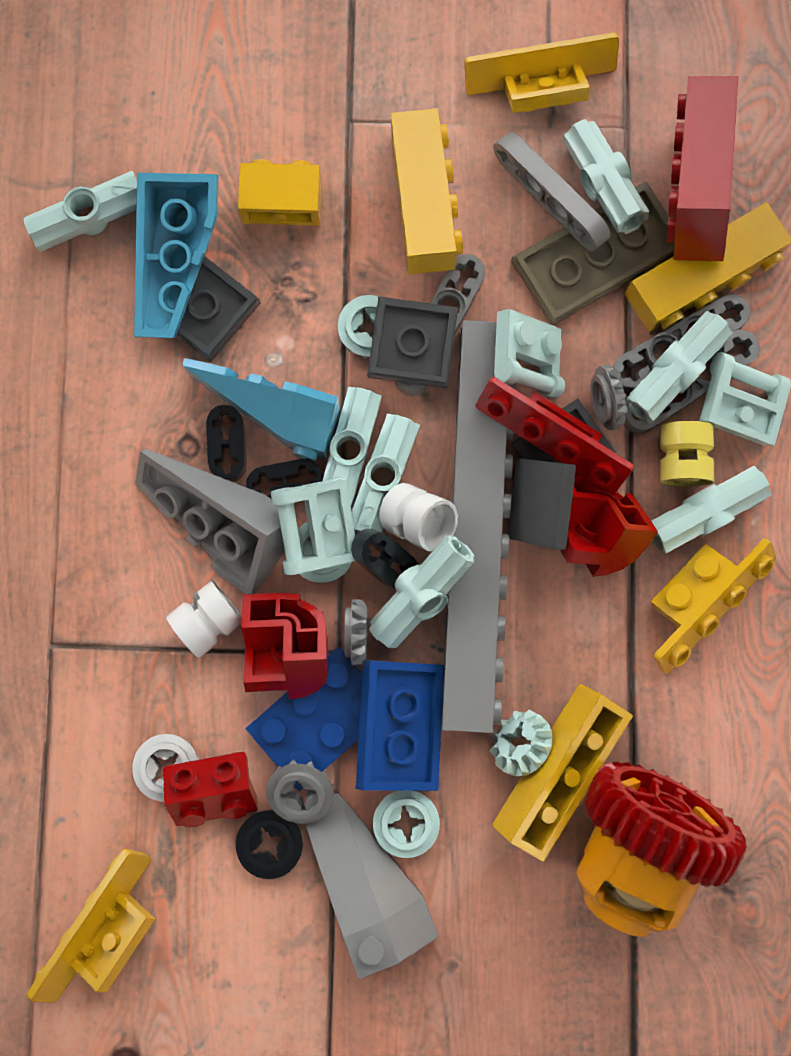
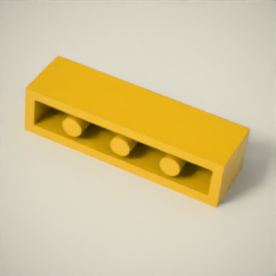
(424, 192)
(679, 285)
(549, 796)

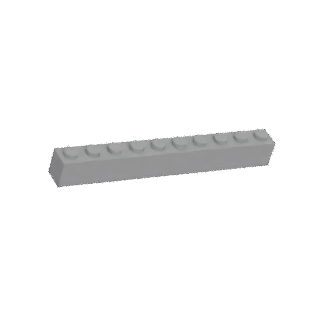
(481, 506)

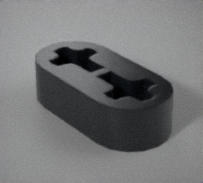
(216, 442)
(282, 472)
(390, 553)

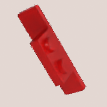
(555, 433)

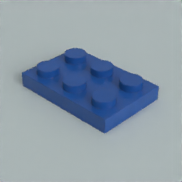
(315, 725)
(400, 726)

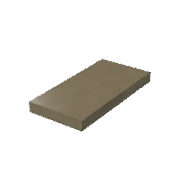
(570, 277)

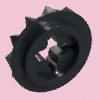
(264, 864)

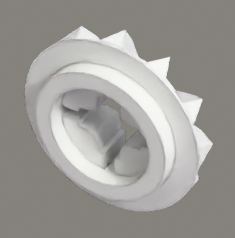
(145, 765)

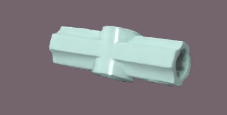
(606, 176)
(63, 221)
(678, 367)
(356, 425)
(392, 453)
(710, 509)
(421, 591)

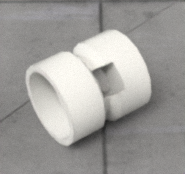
(418, 516)
(205, 619)

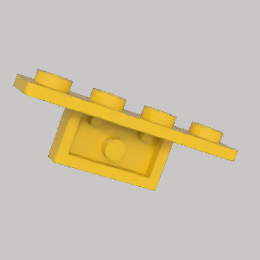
(543, 73)
(703, 594)
(101, 935)

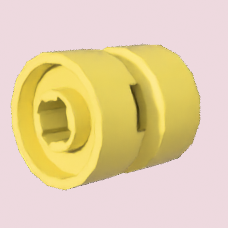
(687, 439)

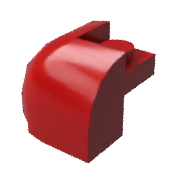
(605, 529)
(283, 644)

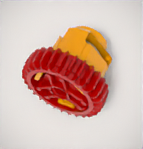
(652, 848)

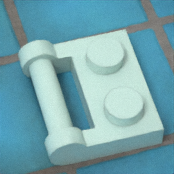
(531, 342)
(740, 411)
(328, 523)

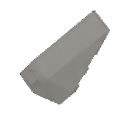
(224, 518)
(372, 898)

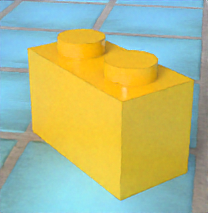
(280, 193)

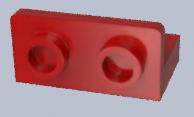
(209, 790)

